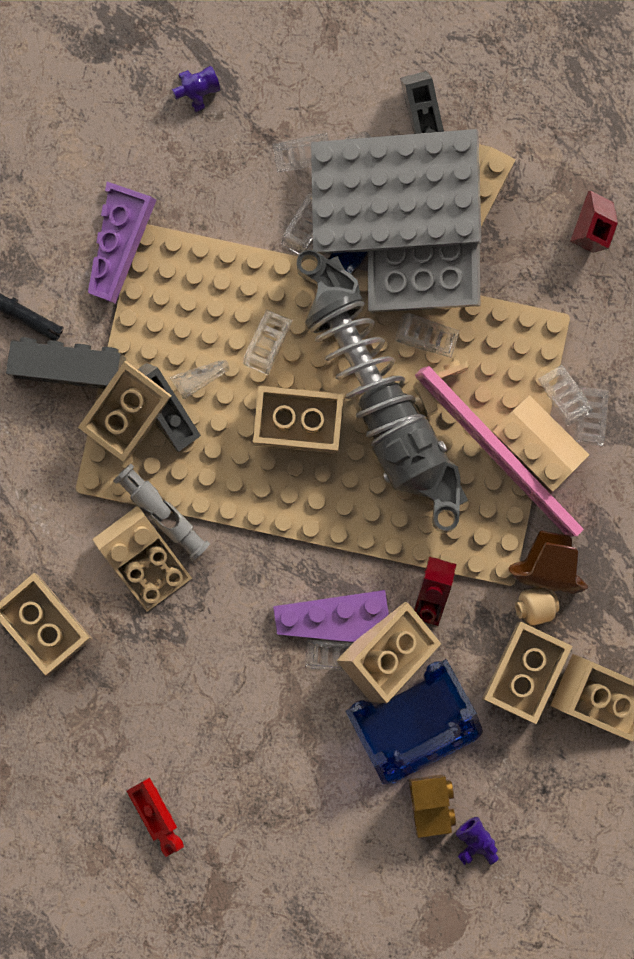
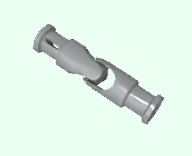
(149, 499)

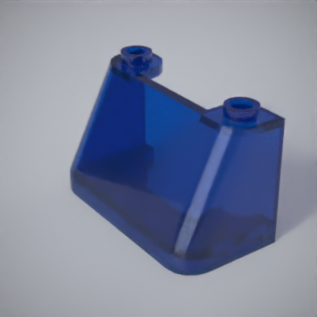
(416, 724)

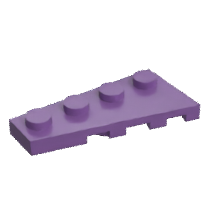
(121, 232)
(332, 618)

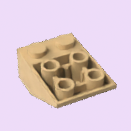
(142, 558)

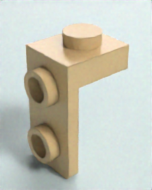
(424, 400)

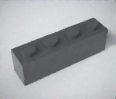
(63, 364)

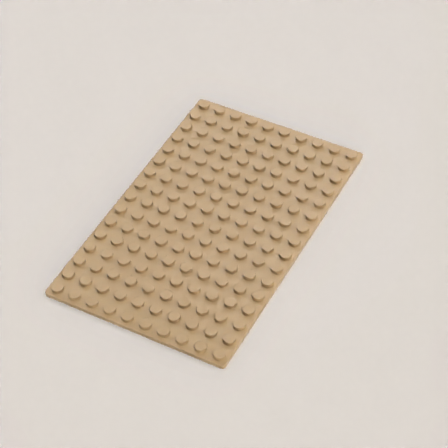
(202, 302)

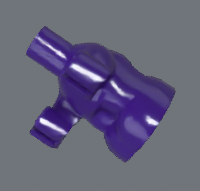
(197, 86)
(478, 841)

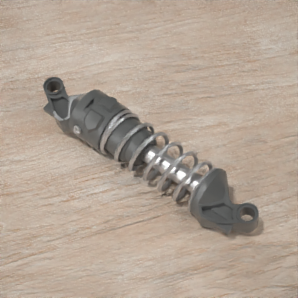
(402, 437)

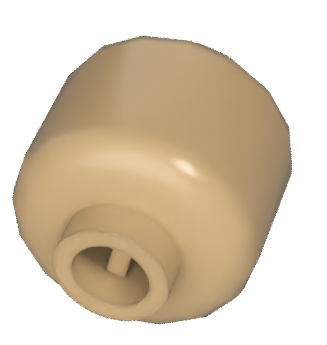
(537, 606)

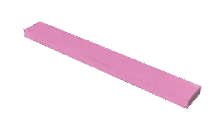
(498, 451)

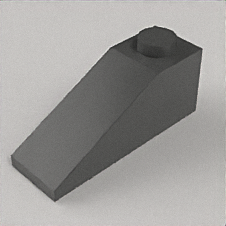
(421, 103)
(173, 418)

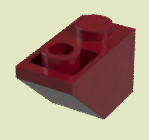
(595, 223)
(434, 590)

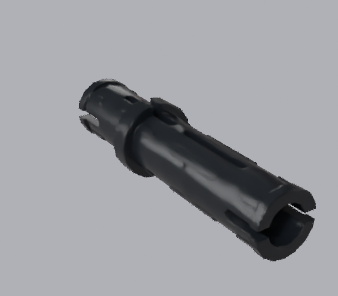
(29, 318)

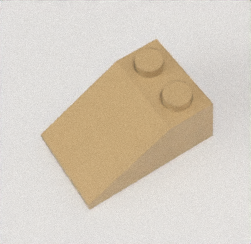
(125, 411)
(389, 654)
(597, 697)

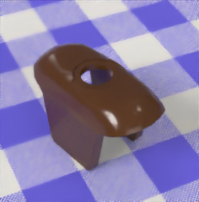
(550, 564)

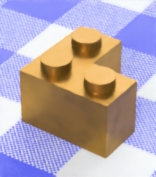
(430, 805)

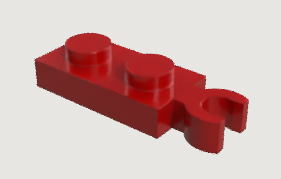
(155, 816)

